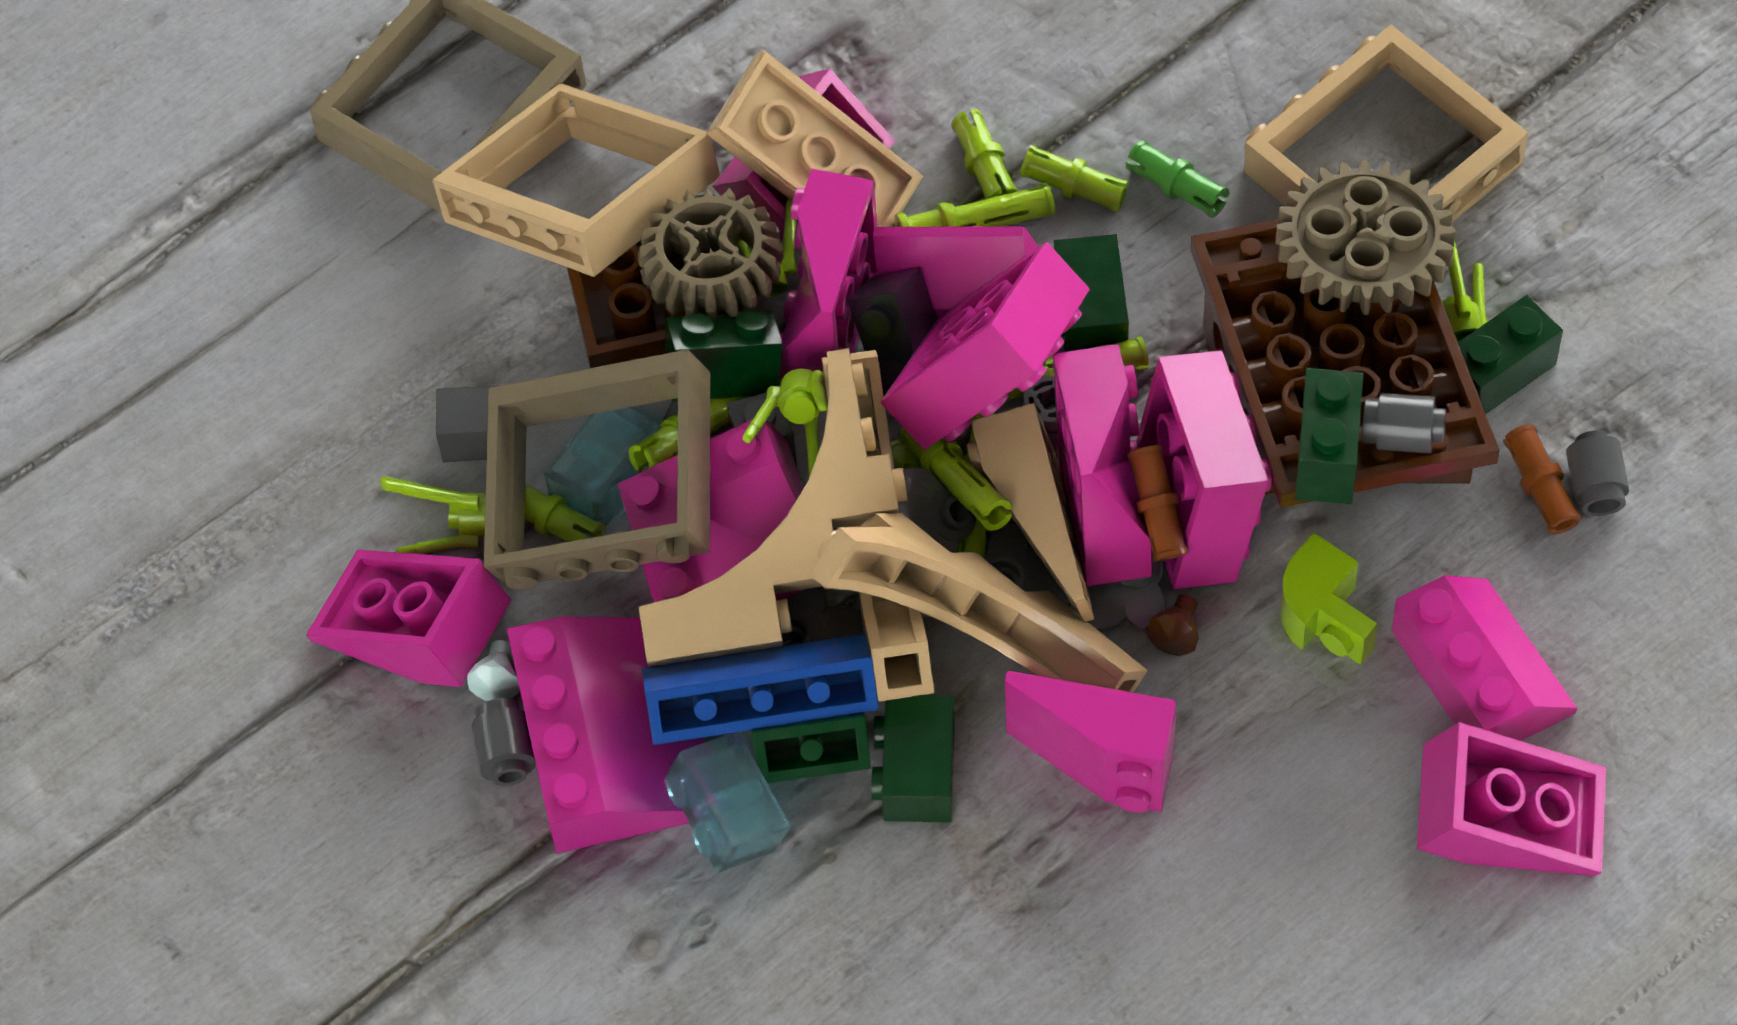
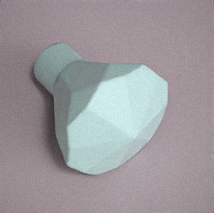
(494, 674)

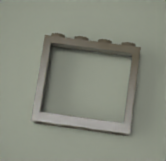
(394, 43)
(582, 394)

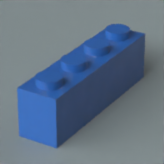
(760, 689)

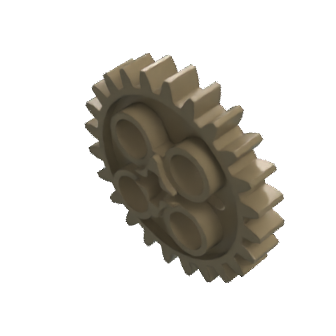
(1365, 236)

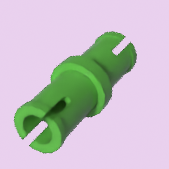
(1177, 178)

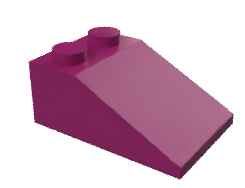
(412, 614)
(1097, 735)
(1510, 804)

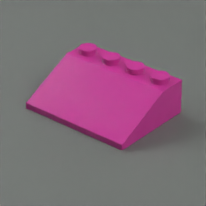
(593, 729)

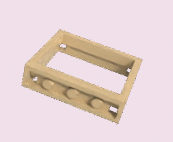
(1461, 188)
(476, 198)

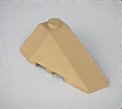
(1024, 469)

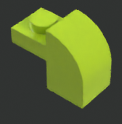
(1314, 601)

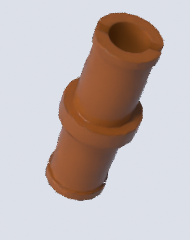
(1542, 479)
(1157, 503)

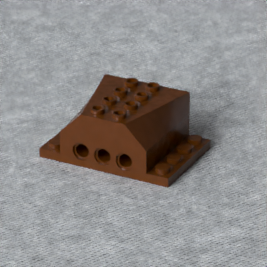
(1278, 332)

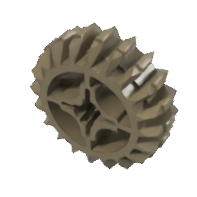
(706, 237)

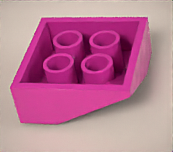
(836, 260)
(987, 348)
(1209, 463)
(1094, 466)
(749, 498)

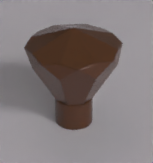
(1175, 627)

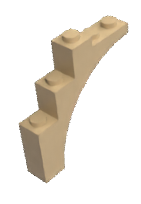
(843, 490)
(1033, 628)
(891, 629)

